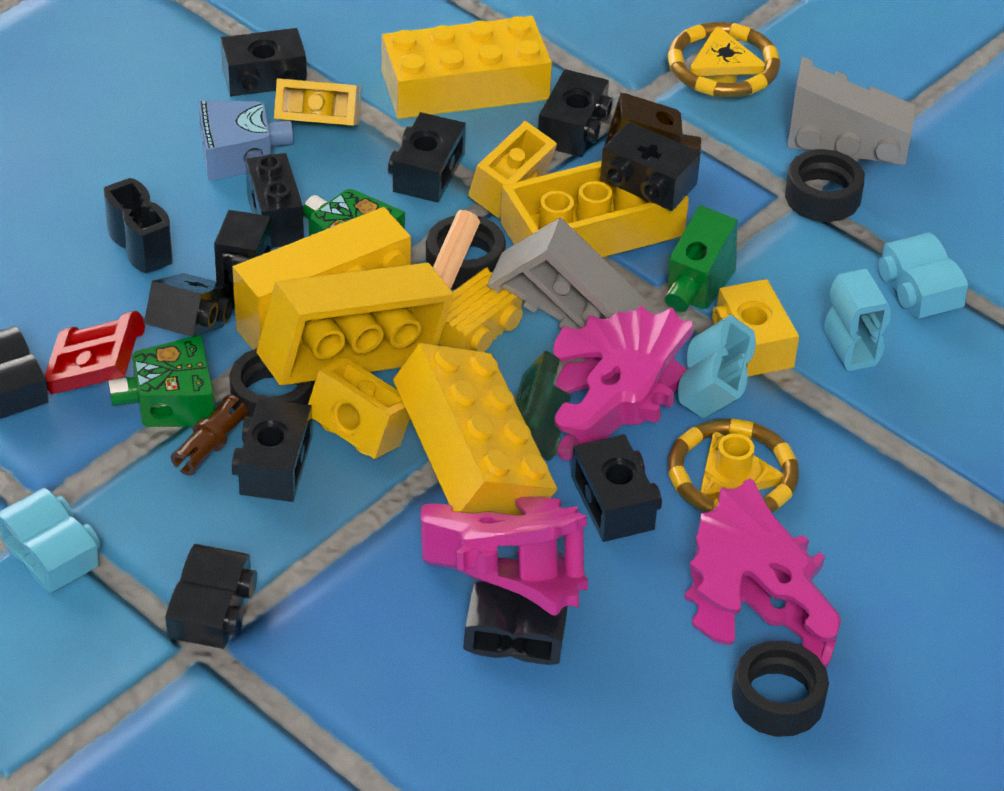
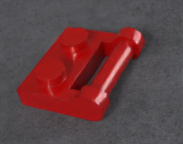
(93, 353)

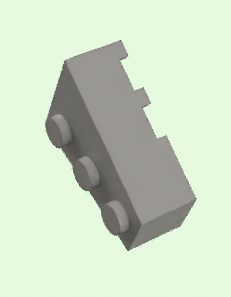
(848, 117)
(563, 277)

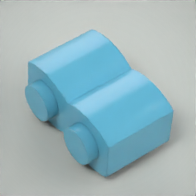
(923, 275)
(857, 319)
(717, 366)
(49, 539)

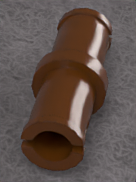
(209, 435)

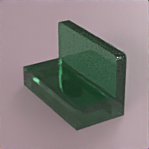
(539, 402)

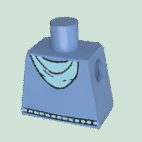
(237, 132)

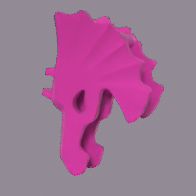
(626, 371)
(746, 556)
(540, 574)

